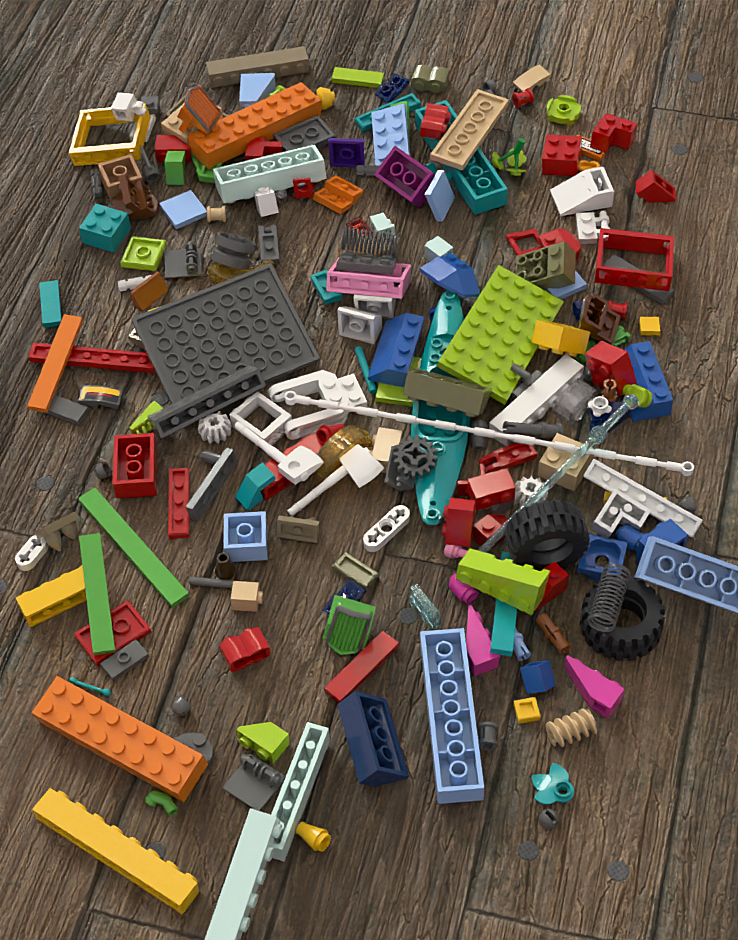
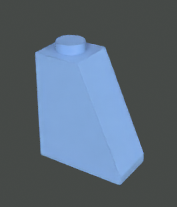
(255, 88)

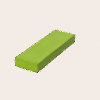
(357, 77)

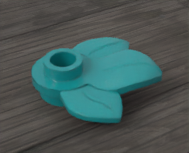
(550, 785)

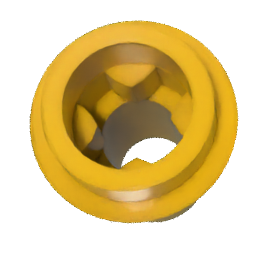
(314, 836)

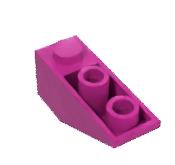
(478, 645)
(596, 690)

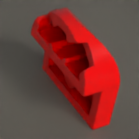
(560, 235)

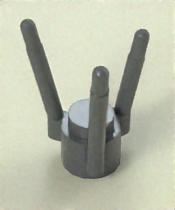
(150, 172)

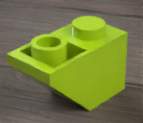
(265, 739)

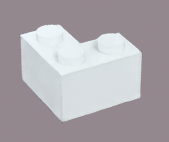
(620, 510)

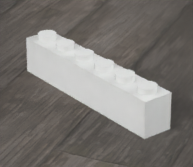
(539, 396)

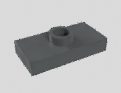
(124, 660)

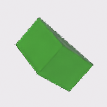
(175, 168)

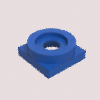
(601, 546)

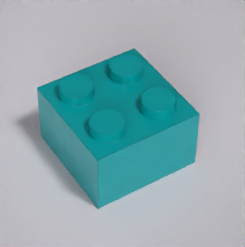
(105, 228)

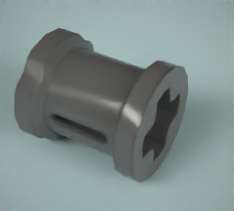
(488, 735)

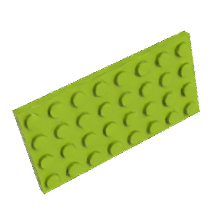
(499, 333)

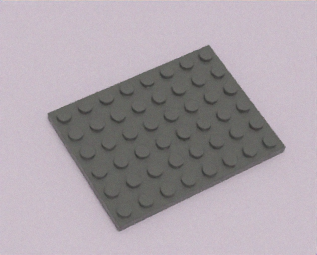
(225, 331)

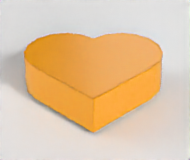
(584, 165)

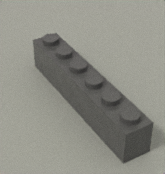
(206, 401)

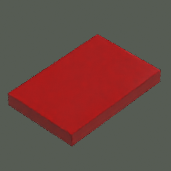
(126, 627)

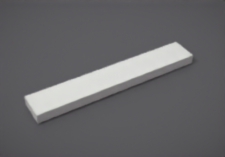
(659, 506)

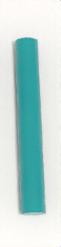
(365, 369)

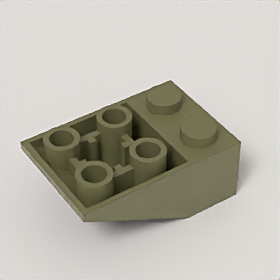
(548, 266)

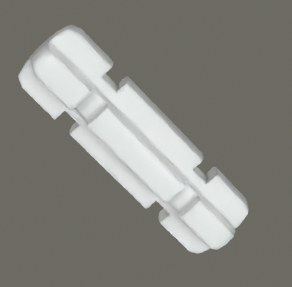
(131, 283)

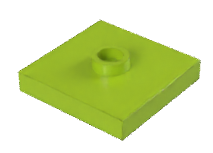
(143, 253)

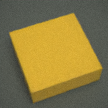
(649, 326)
(526, 710)

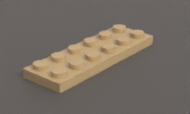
(469, 129)

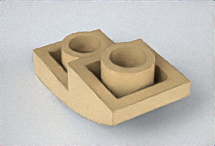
(533, 77)

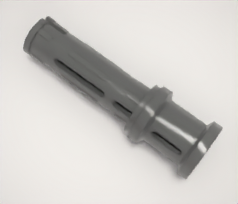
(541, 430)

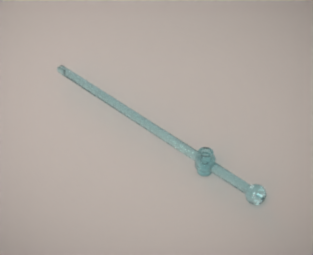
(596, 436)

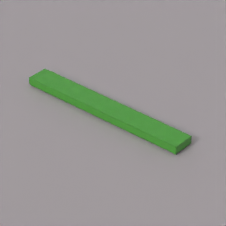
(133, 548)

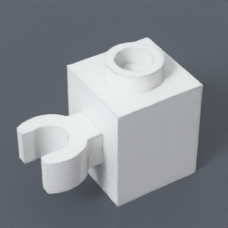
(126, 106)
(266, 201)

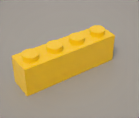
(53, 597)

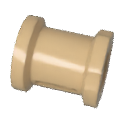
(216, 214)

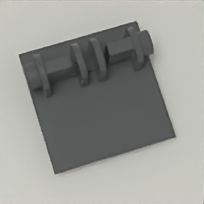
(183, 262)
(254, 782)

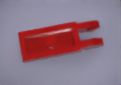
(508, 457)

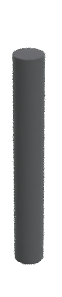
(209, 582)

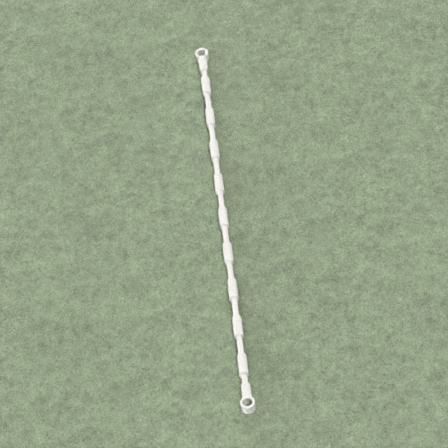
(489, 433)

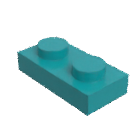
(319, 281)

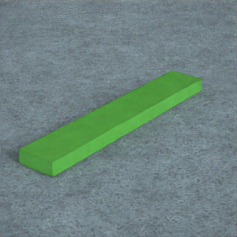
(97, 594)

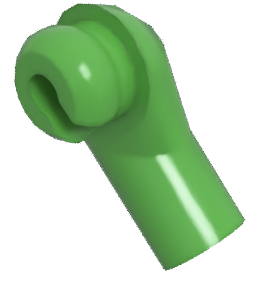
(164, 799)

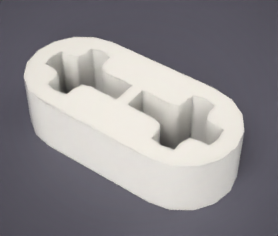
(31, 552)

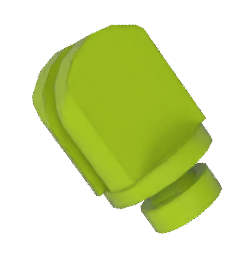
(643, 395)

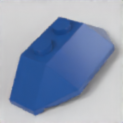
(452, 275)

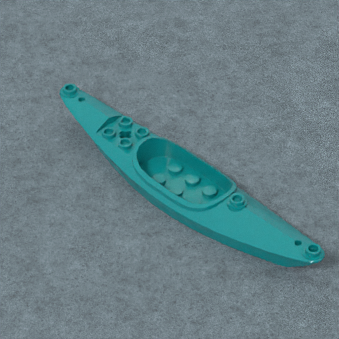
(437, 488)

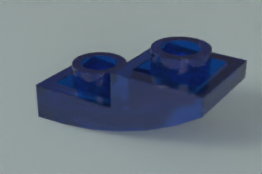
(392, 88)
(349, 590)

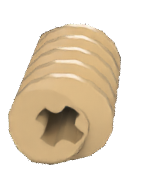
(571, 726)

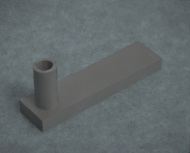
(213, 482)

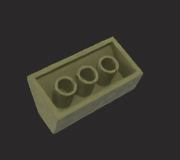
(446, 391)

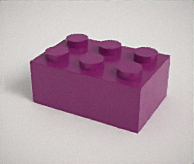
(405, 176)

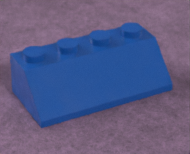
(397, 349)
(651, 378)

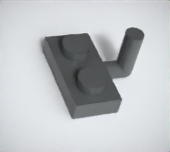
(528, 380)

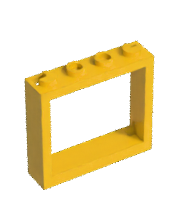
(98, 154)

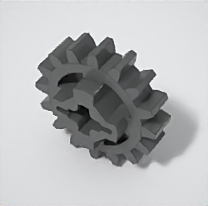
(406, 455)

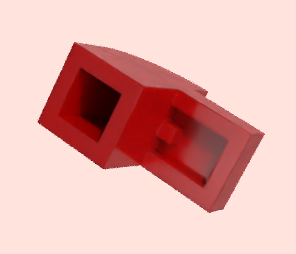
(260, 148)

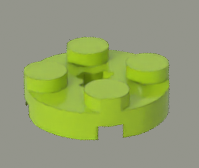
(557, 114)

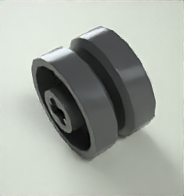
(233, 250)

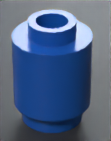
(630, 535)

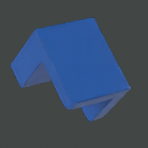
(538, 676)

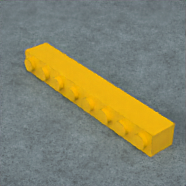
(117, 850)

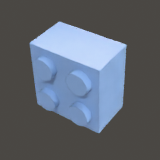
(246, 536)

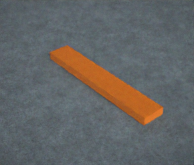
(55, 363)

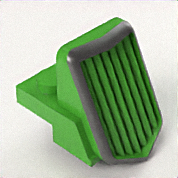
(348, 625)

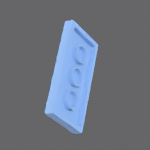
(390, 130)

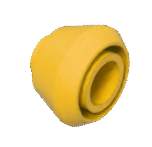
(326, 97)

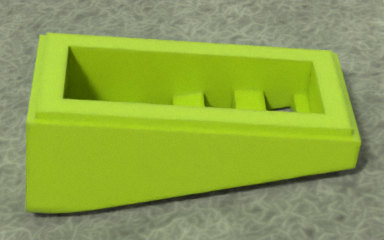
(142, 423)

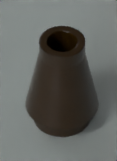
(224, 567)

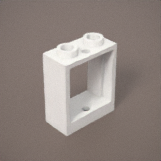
(274, 430)

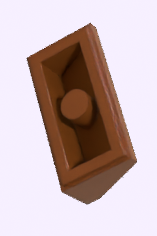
(148, 291)

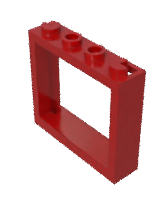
(640, 243)

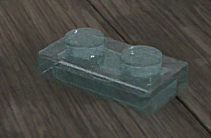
(427, 610)

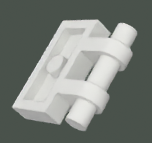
(586, 226)

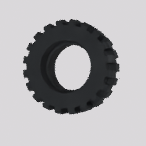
(547, 534)
(626, 641)

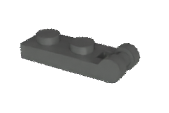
(268, 243)

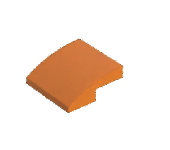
(338, 194)

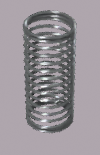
(344, 242)
(610, 580)

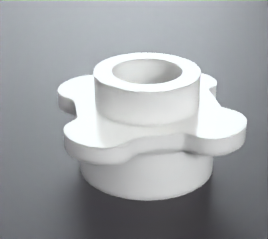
(599, 406)

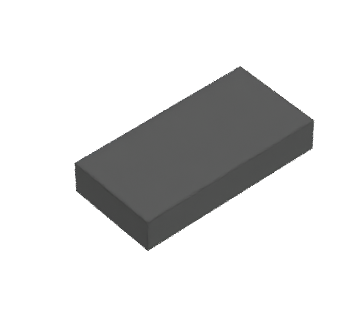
(67, 410)

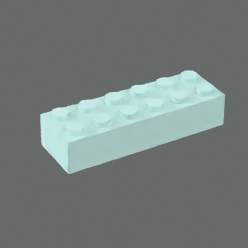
(272, 171)

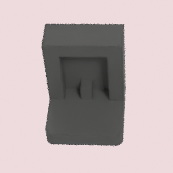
(152, 104)

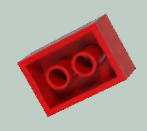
(135, 465)

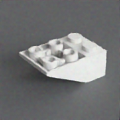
(584, 192)

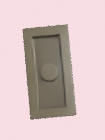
(298, 528)
(52, 534)

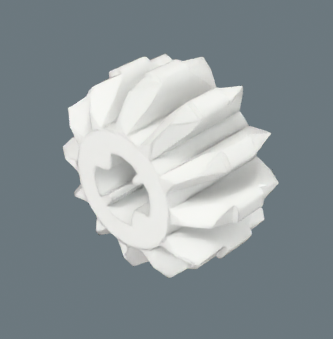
(214, 427)
(526, 488)

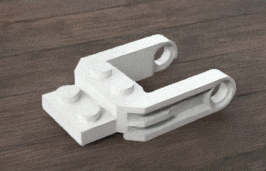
(341, 390)

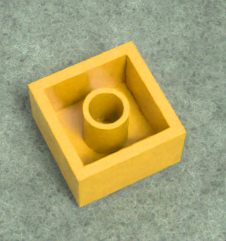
(560, 338)

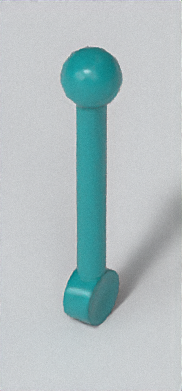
(106, 692)

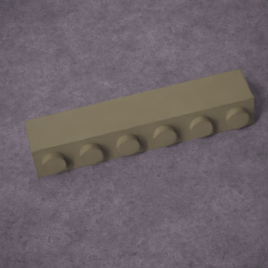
(280, 62)

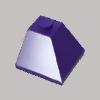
(346, 152)

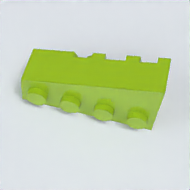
(502, 579)

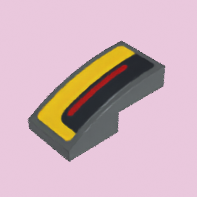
(93, 395)

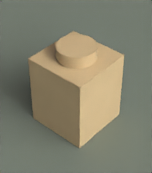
(246, 596)

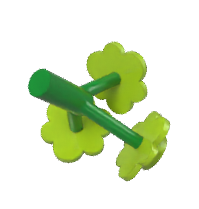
(514, 157)

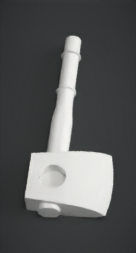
(357, 463)
(295, 466)

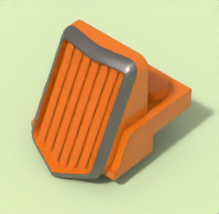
(198, 111)

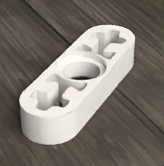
(384, 537)

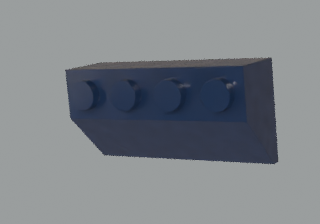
(372, 739)

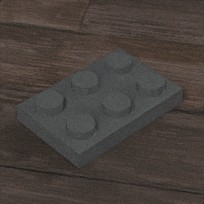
(304, 134)
(366, 263)

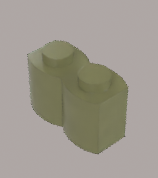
(430, 78)

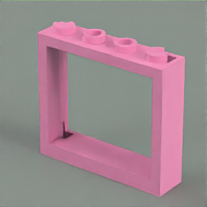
(368, 282)

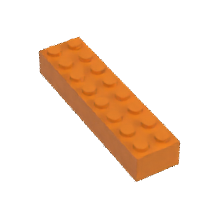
(261, 119)
(120, 738)

